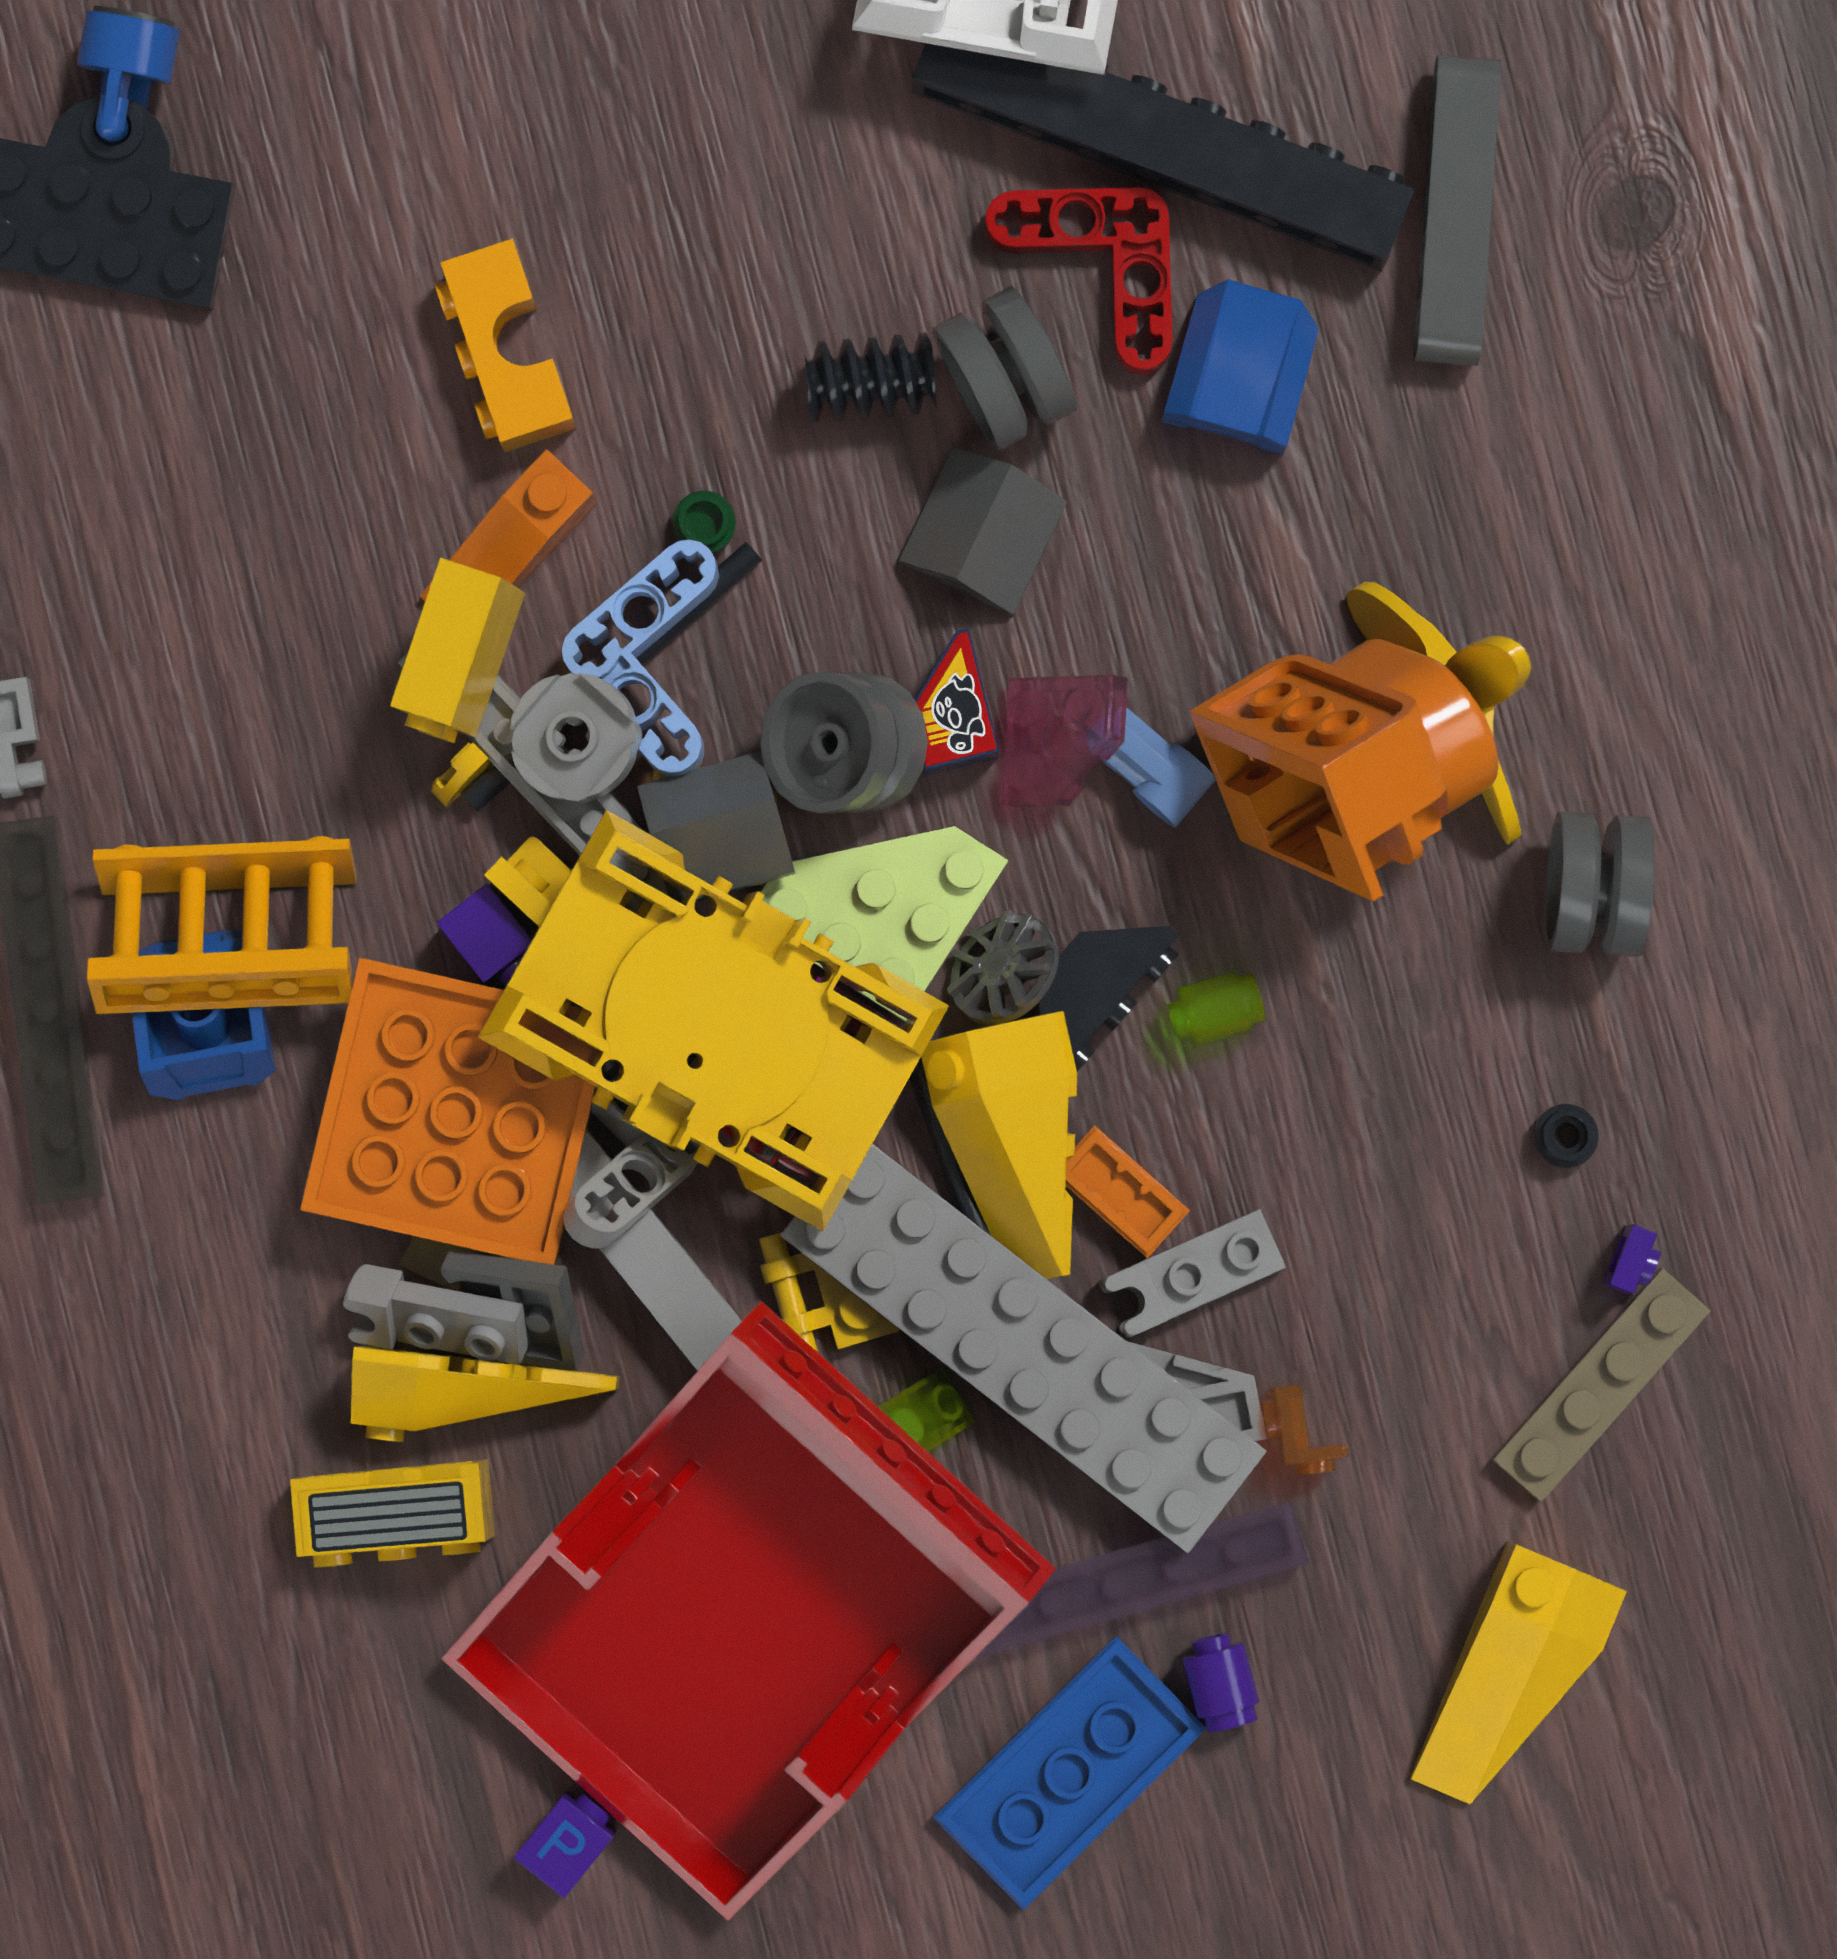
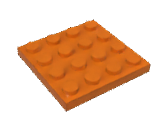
(442, 1128)

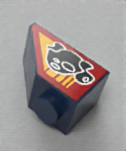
(956, 711)

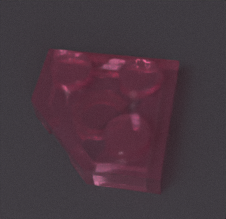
(1059, 734)

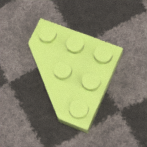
(892, 900)

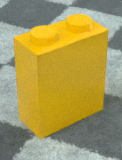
(456, 651)

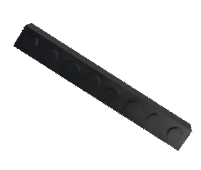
(1179, 148)

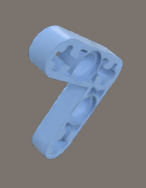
(621, 663)

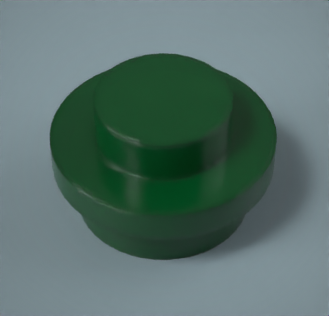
(705, 519)

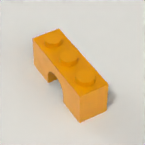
(485, 294)

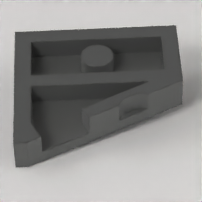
(545, 1296)

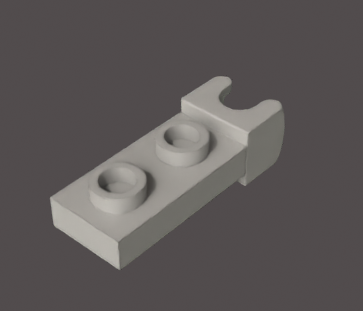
(1196, 1272)
(433, 1317)

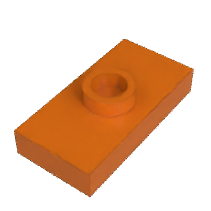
(1122, 1192)

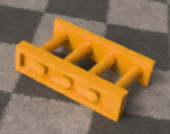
(222, 979)

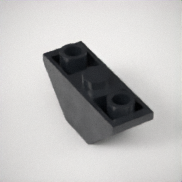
(1098, 976)

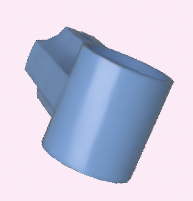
(1162, 774)

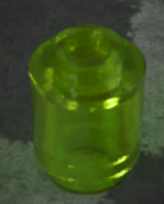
(1216, 1009)

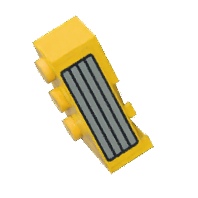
(392, 1512)

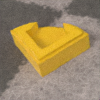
(465, 769)

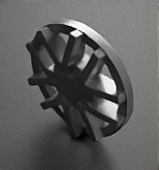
(1003, 968)

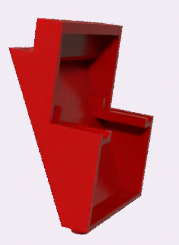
(747, 1612)

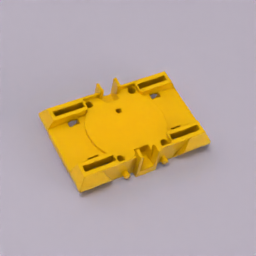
(732, 995)

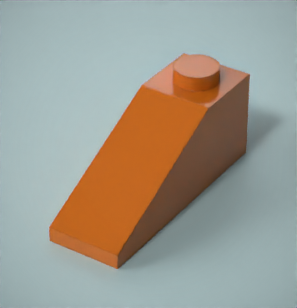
(526, 522)

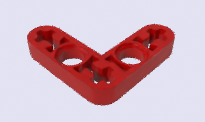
(1126, 247)

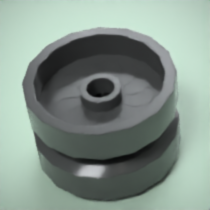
(1012, 365)
(843, 742)
(1599, 884)

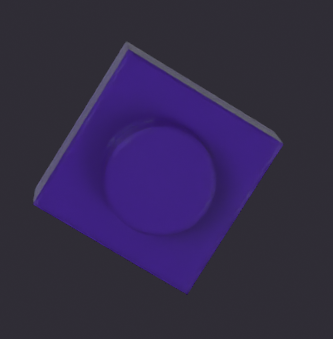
(1632, 1260)

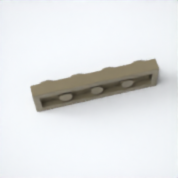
(1600, 1385)

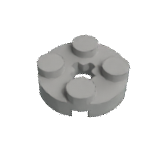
(538, 740)

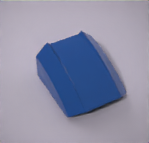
(1243, 365)
(205, 1048)

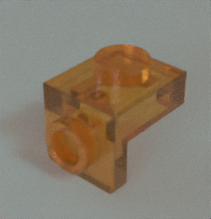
(1286, 1421)

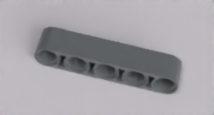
(1457, 210)

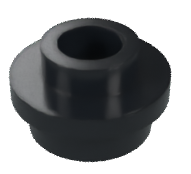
(1585, 1129)

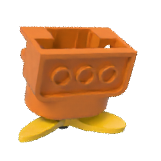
(1365, 751)

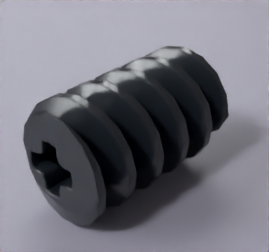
(870, 377)

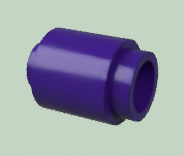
(1221, 1682)

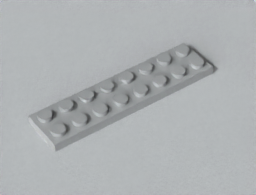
(1031, 1349)

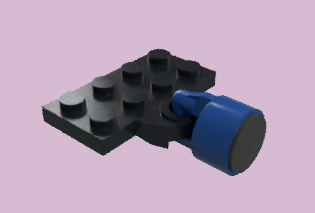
(104, 188)

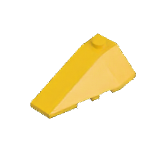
(1006, 1120)
(428, 1390)
(1521, 1657)

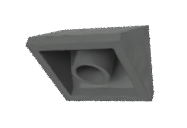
(983, 529)
(720, 823)

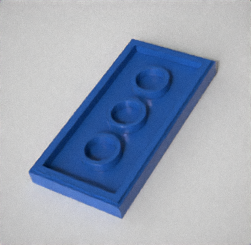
(1069, 1772)

